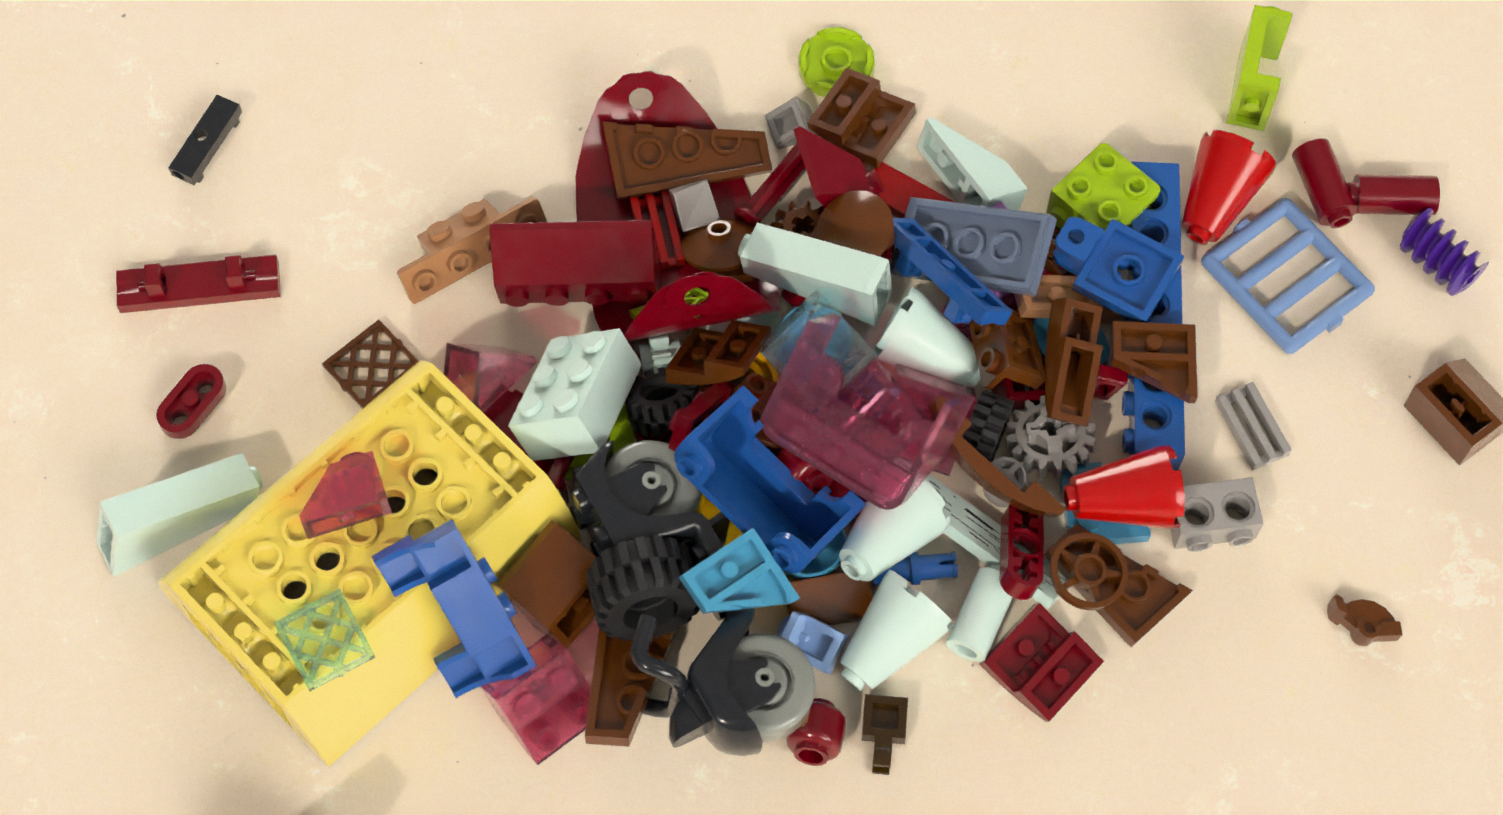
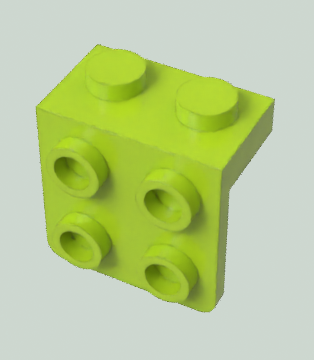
(1102, 189)

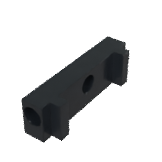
(196, 153)

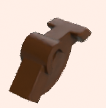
(1365, 620)

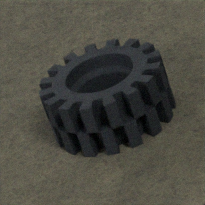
(654, 402)
(988, 423)

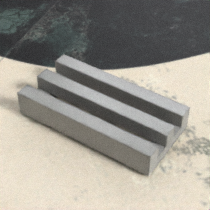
(1267, 420)

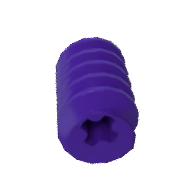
(1441, 254)

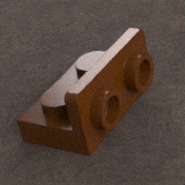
(1008, 352)

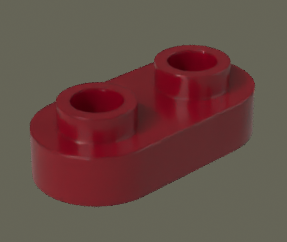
(189, 402)

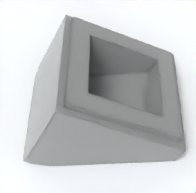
(786, 118)

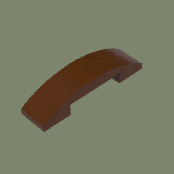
(1030, 498)

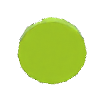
(829, 54)

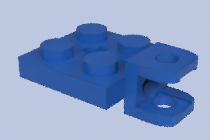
(1097, 256)

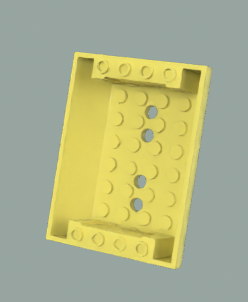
(239, 575)

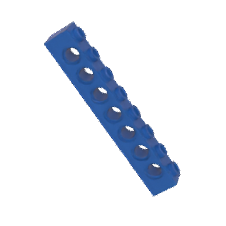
(1140, 402)

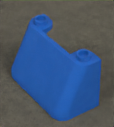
(758, 489)

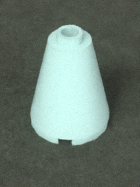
(927, 341)
(889, 536)
(892, 632)

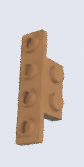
(460, 246)

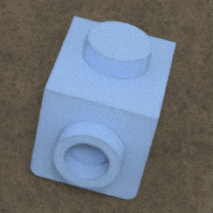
(815, 638)

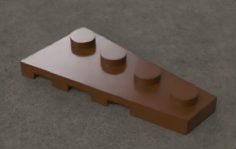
(661, 158)
(619, 690)

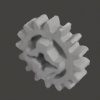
(1047, 442)

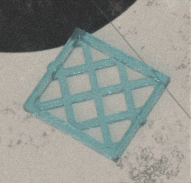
(309, 611)

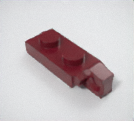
(702, 406)

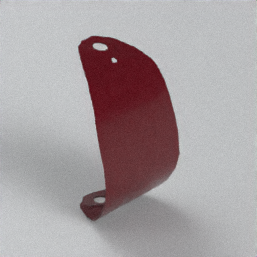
(598, 202)

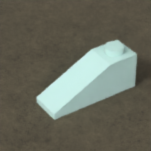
(969, 169)

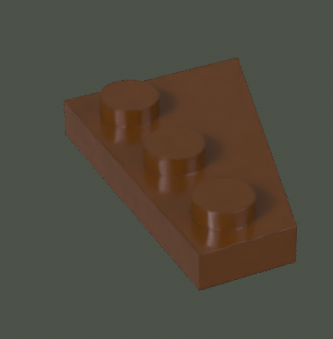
(1144, 600)

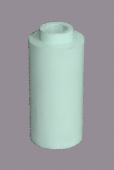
(979, 616)

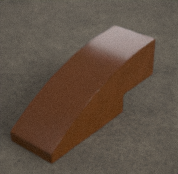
(1072, 360)

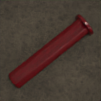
(772, 188)

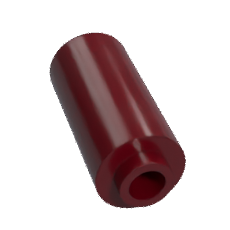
(1325, 183)
(1395, 194)

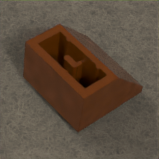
(1458, 409)
(552, 585)

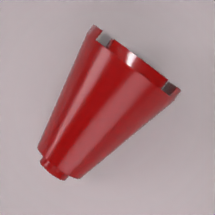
(1223, 184)
(1130, 491)

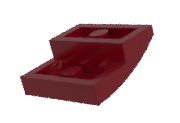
(1041, 662)

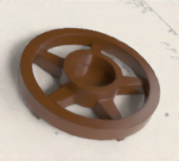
(1088, 571)

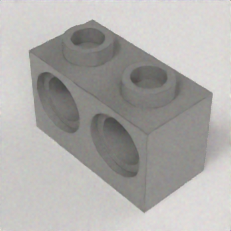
(1210, 504)

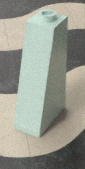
(846, 277)
(173, 511)

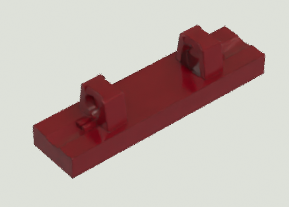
(198, 283)

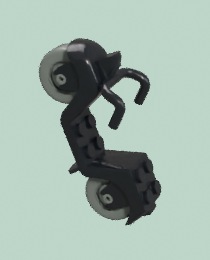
(740, 683)

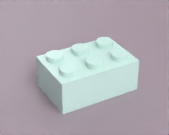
(575, 395)

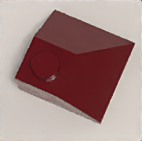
(833, 169)

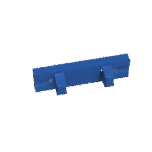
(967, 294)

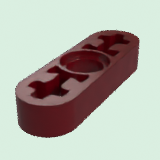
(1021, 585)

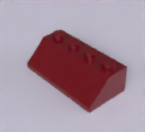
(575, 262)

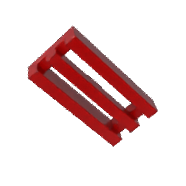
(650, 203)

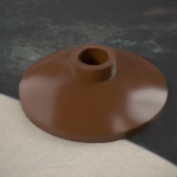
(715, 245)

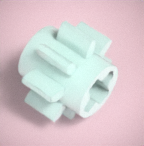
(657, 352)

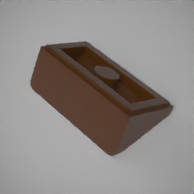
(832, 598)

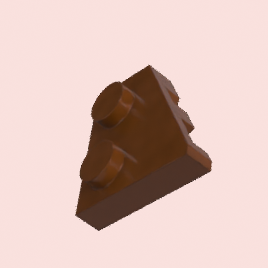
(1157, 355)

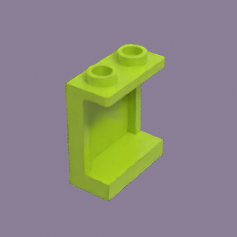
(1254, 92)

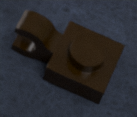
(884, 724)

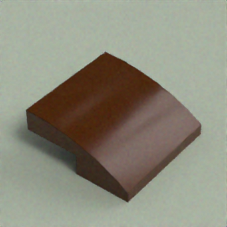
(861, 117)
(717, 356)

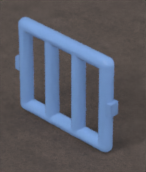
(1266, 315)

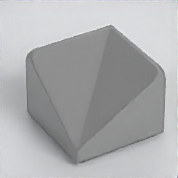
(693, 205)

